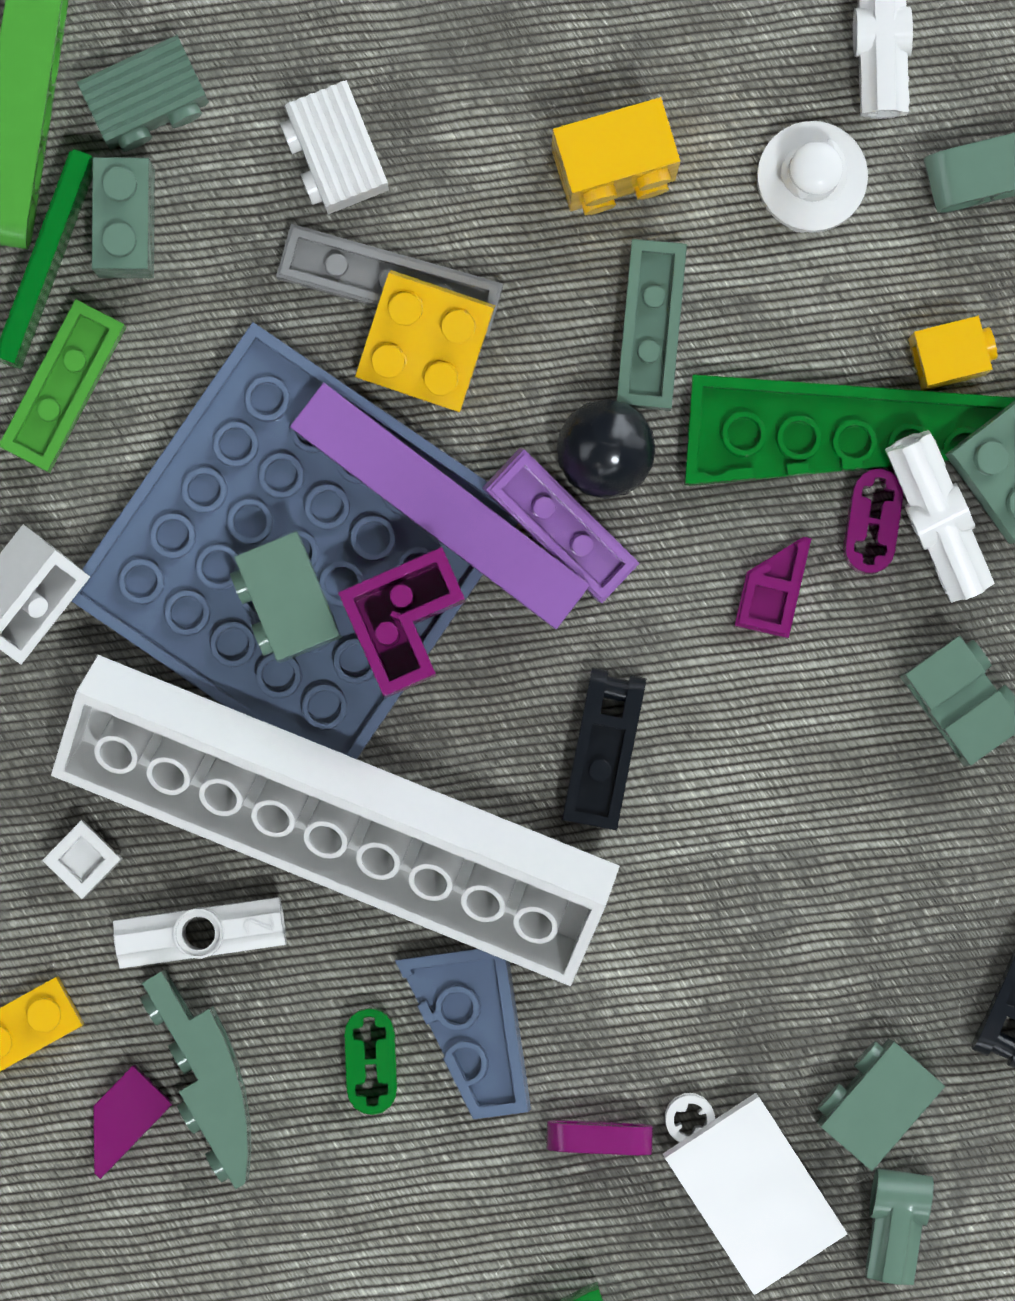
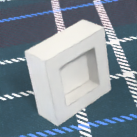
(82, 859)

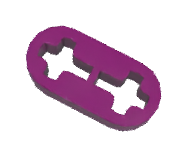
(886, 524)
(599, 1137)

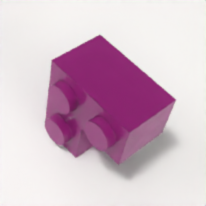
(386, 614)

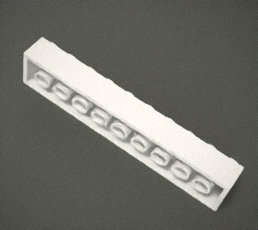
(333, 820)

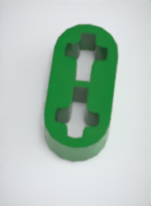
(385, 1061)

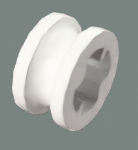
(680, 1104)

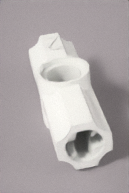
(883, 45)
(939, 516)
(164, 939)

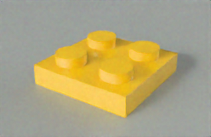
(425, 341)

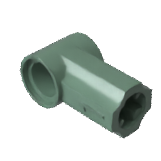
(899, 1210)

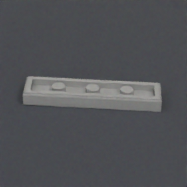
(361, 270)

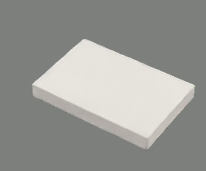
(755, 1193)

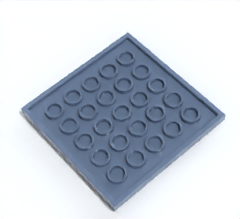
(237, 483)

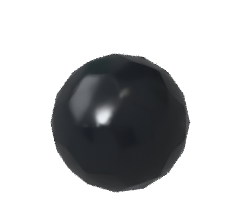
(606, 449)

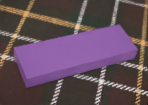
(560, 524)

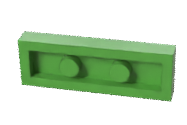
(62, 386)

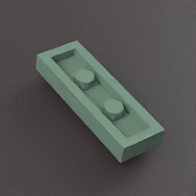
(651, 324)

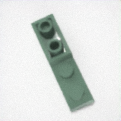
(218, 1097)

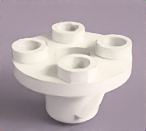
(812, 176)

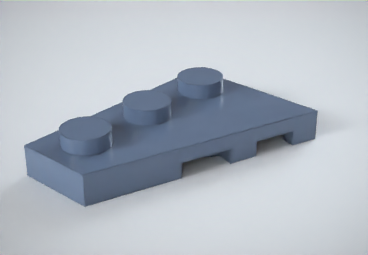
(475, 1021)

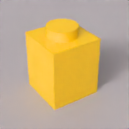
(952, 353)

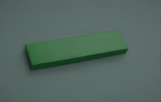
(46, 258)

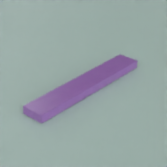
(439, 506)

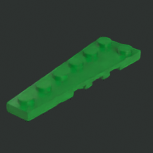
(801, 428)

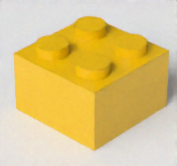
(616, 156)

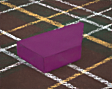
(773, 591)
(125, 1117)

